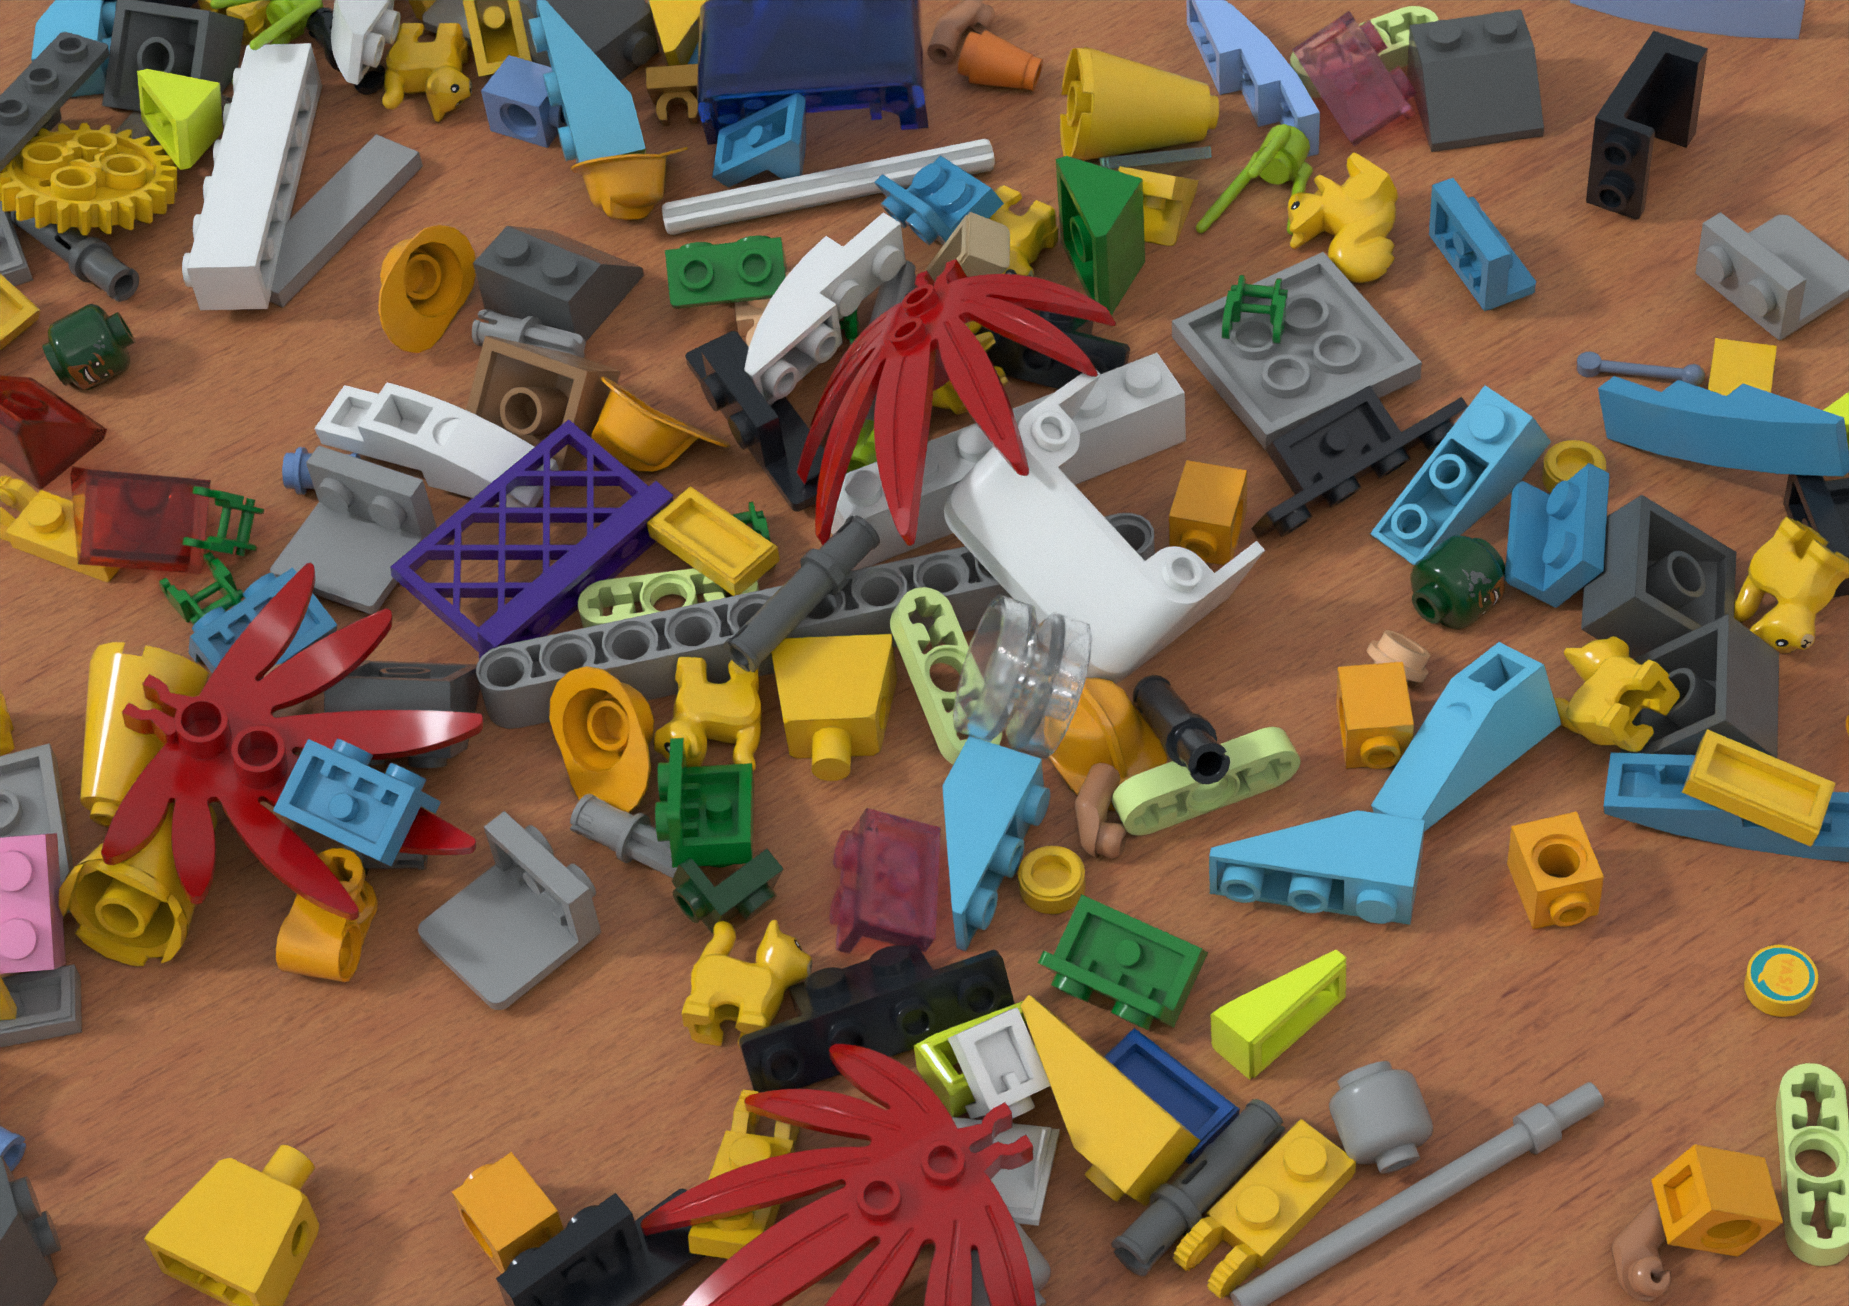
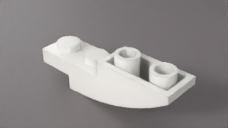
(361, 33)
(805, 311)
(429, 435)

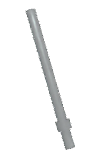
(1532, 1131)

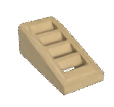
(978, 246)

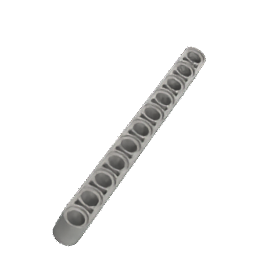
(646, 648)

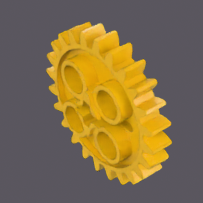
(88, 179)

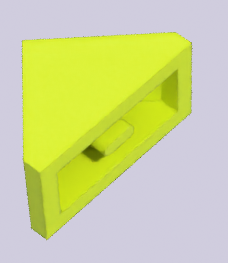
(180, 113)

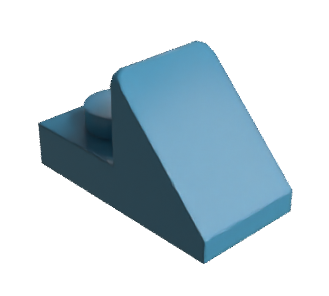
(763, 141)

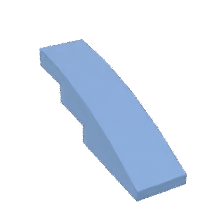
(1720, 17)
(1249, 62)

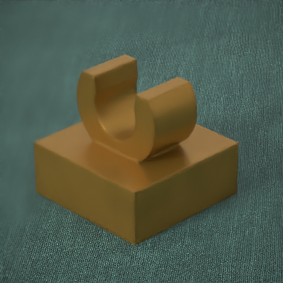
(672, 86)

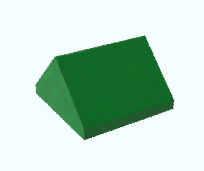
(1101, 227)

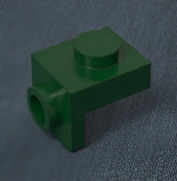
(743, 892)

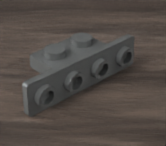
(44, 88)

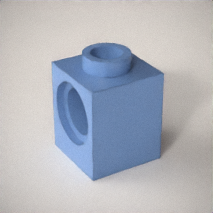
(519, 103)

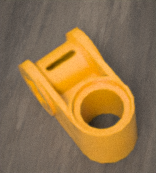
(320, 942)

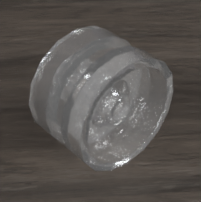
(1022, 677)

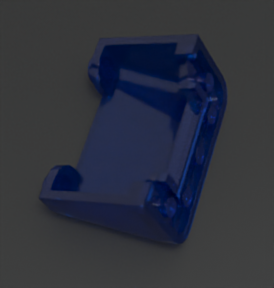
(822, 49)

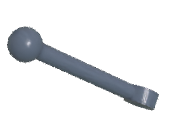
(1590, 364)

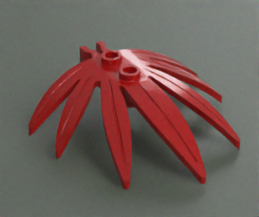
(919, 350)
(239, 755)
(902, 1191)

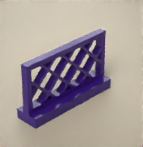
(553, 595)

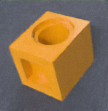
(1209, 511)
(1374, 714)
(1559, 848)
(1716, 1200)
(506, 1210)

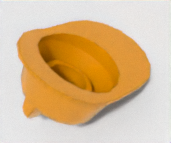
(626, 183)
(424, 286)
(642, 435)
(1108, 732)
(603, 736)

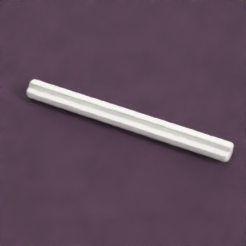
(816, 188)

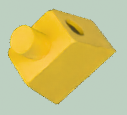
(835, 698)
(240, 1231)

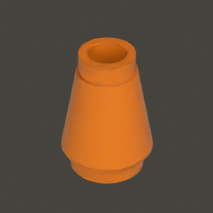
(998, 62)

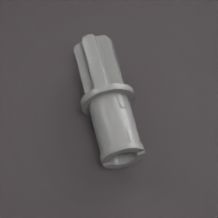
(527, 331)
(622, 832)

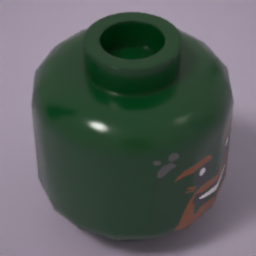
(88, 347)
(1459, 581)

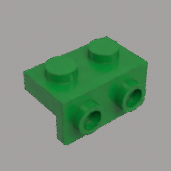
(725, 272)
(705, 810)
(1126, 962)

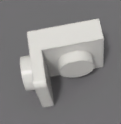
(1000, 1064)

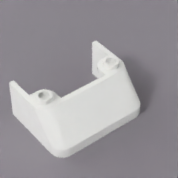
(1067, 558)

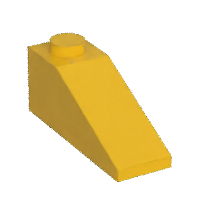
(1107, 1115)

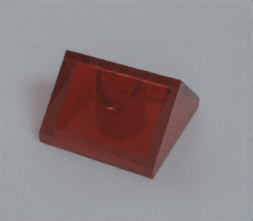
(42, 431)
(138, 519)

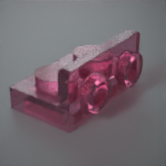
(1354, 78)
(886, 881)

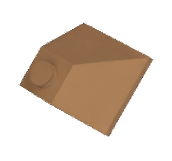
(537, 391)

